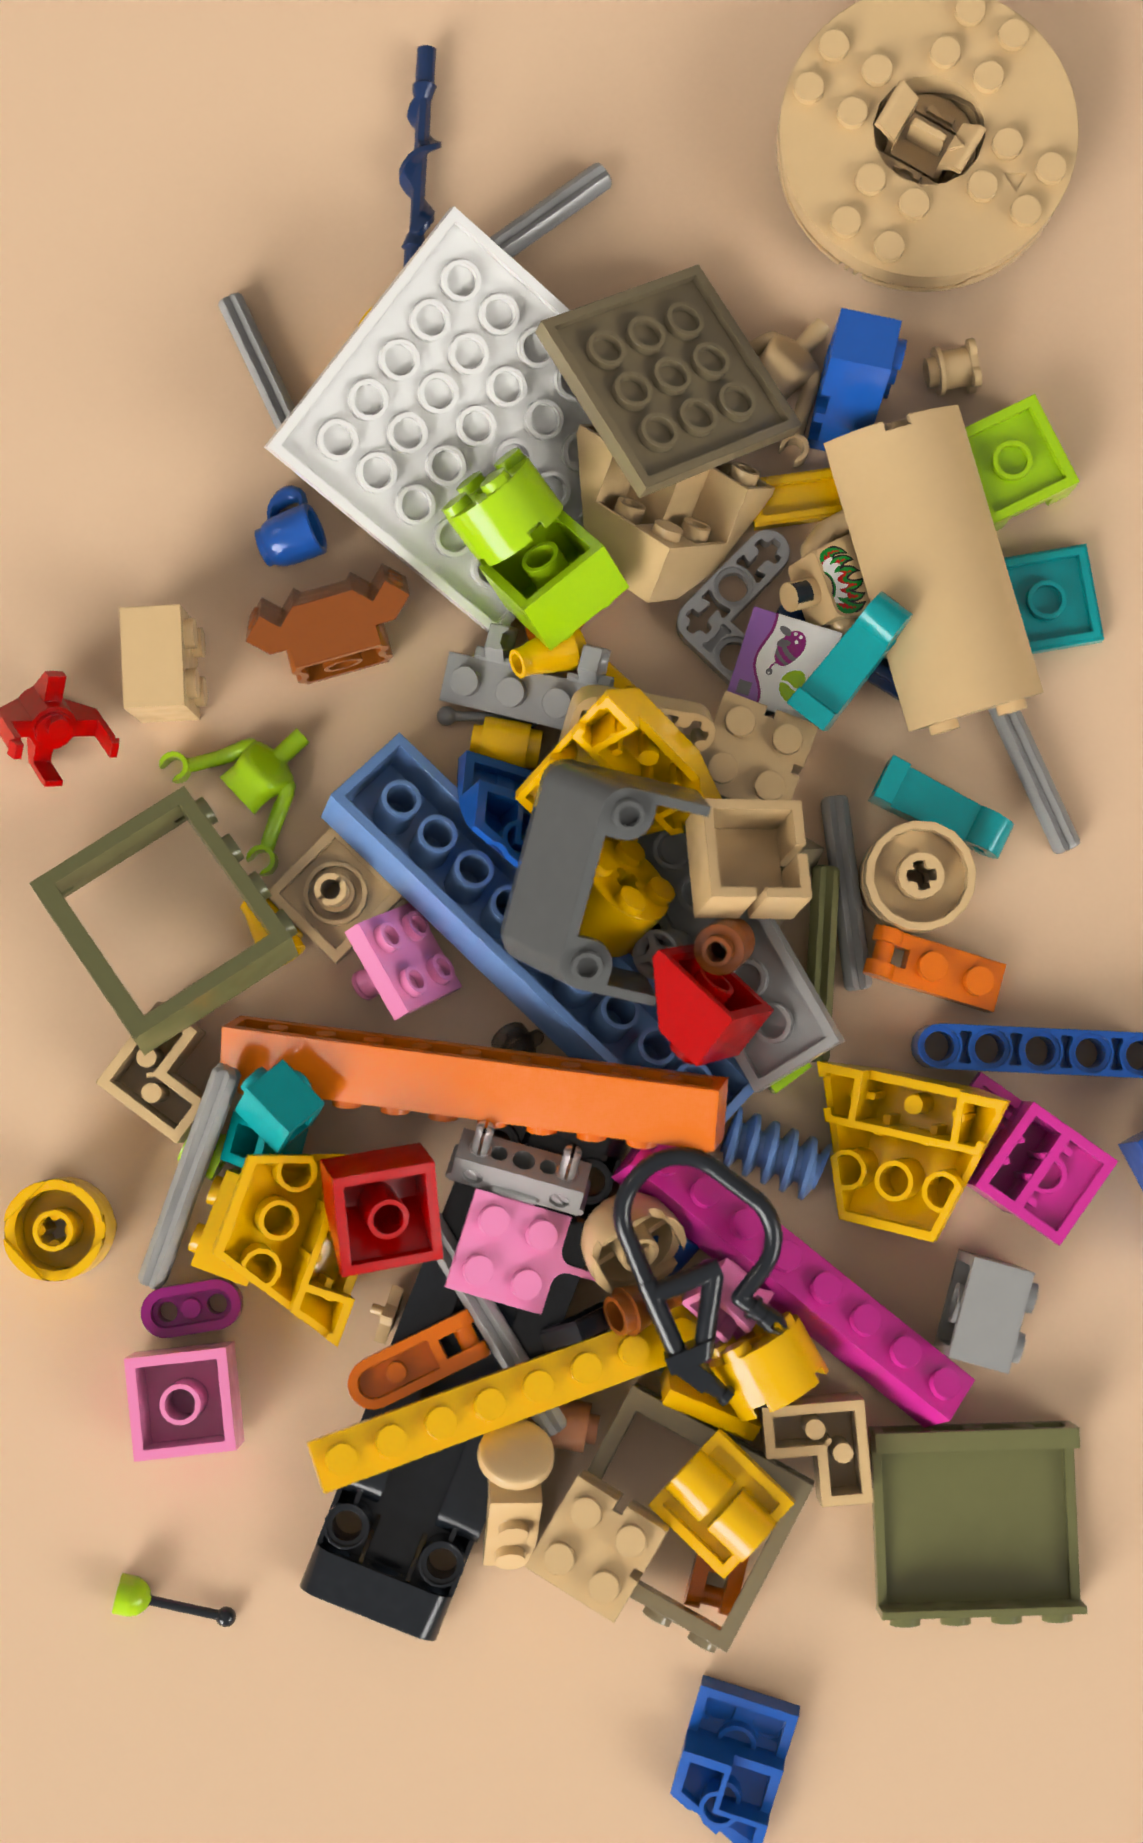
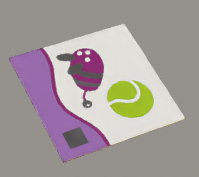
(779, 658)

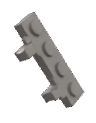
(491, 685)

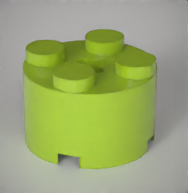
(502, 508)

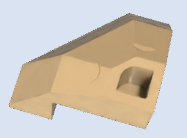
(672, 535)

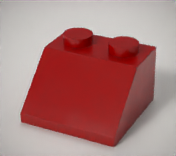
(704, 1012)
(382, 1208)

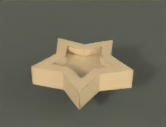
(387, 1314)

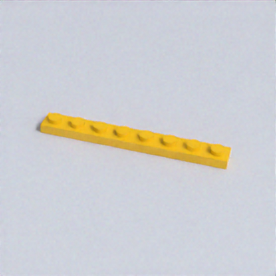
(488, 1403)

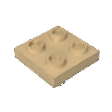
(331, 893)

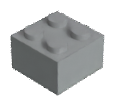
(986, 1312)

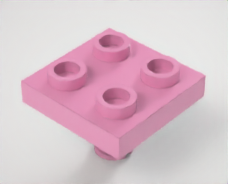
(401, 961)

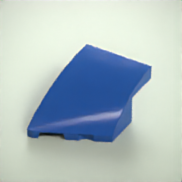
(489, 802)
(734, 1758)

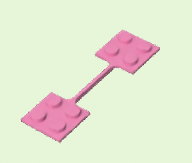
(513, 1253)

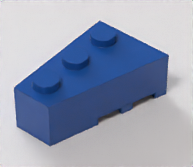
(855, 374)

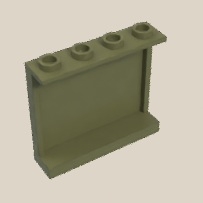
(975, 1522)

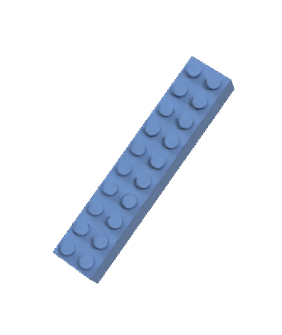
(413, 834)

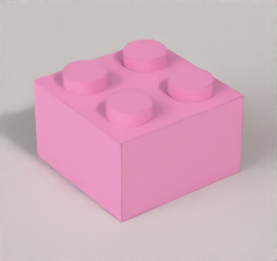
(184, 1401)

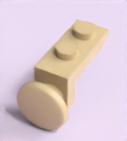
(515, 1465)

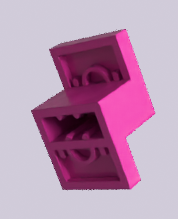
(1038, 1166)

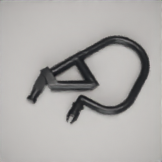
(688, 1358)

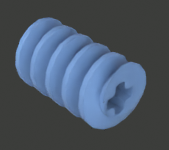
(773, 1154)

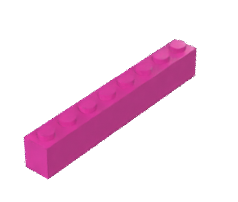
(805, 1284)

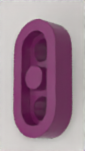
(193, 1308)

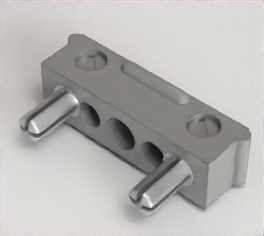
(521, 1171)

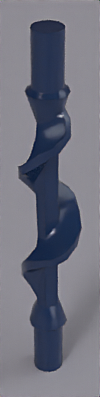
(413, 169)

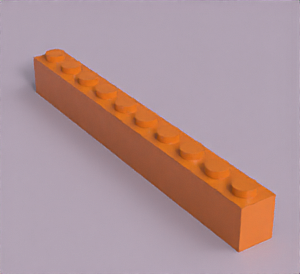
(487, 1083)

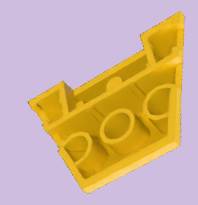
(636, 738)
(903, 1145)
(283, 1240)

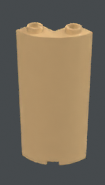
(936, 552)

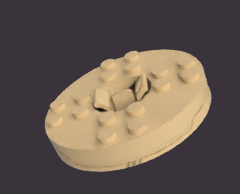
(926, 140)

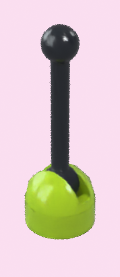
(135, 1596)

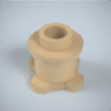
(953, 368)

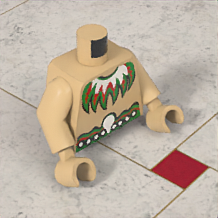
(827, 578)

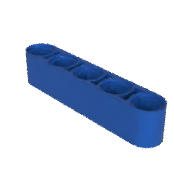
(1011, 1053)

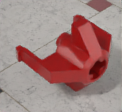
(50, 724)

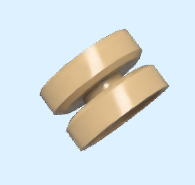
(944, 867)

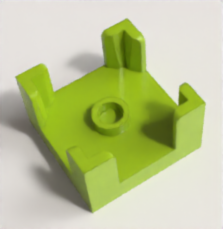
(1020, 460)

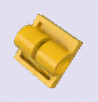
(722, 1503)

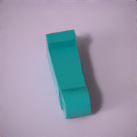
(850, 662)
(921, 798)

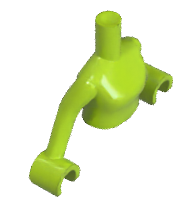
(254, 779)

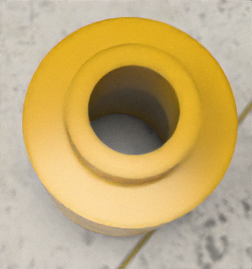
(507, 741)

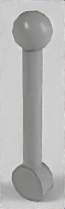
(447, 716)

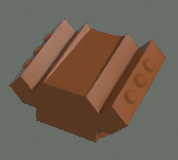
(331, 626)

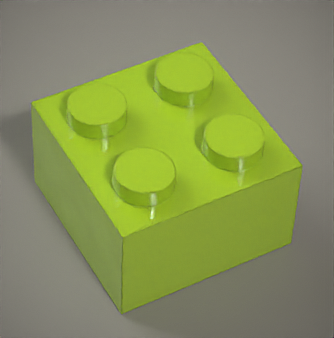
(557, 580)

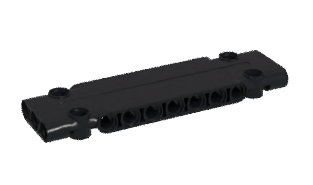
(444, 1495)

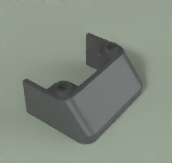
(558, 863)

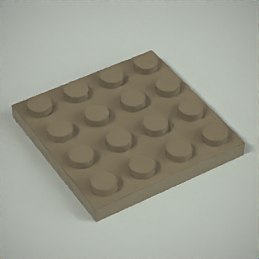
(668, 379)

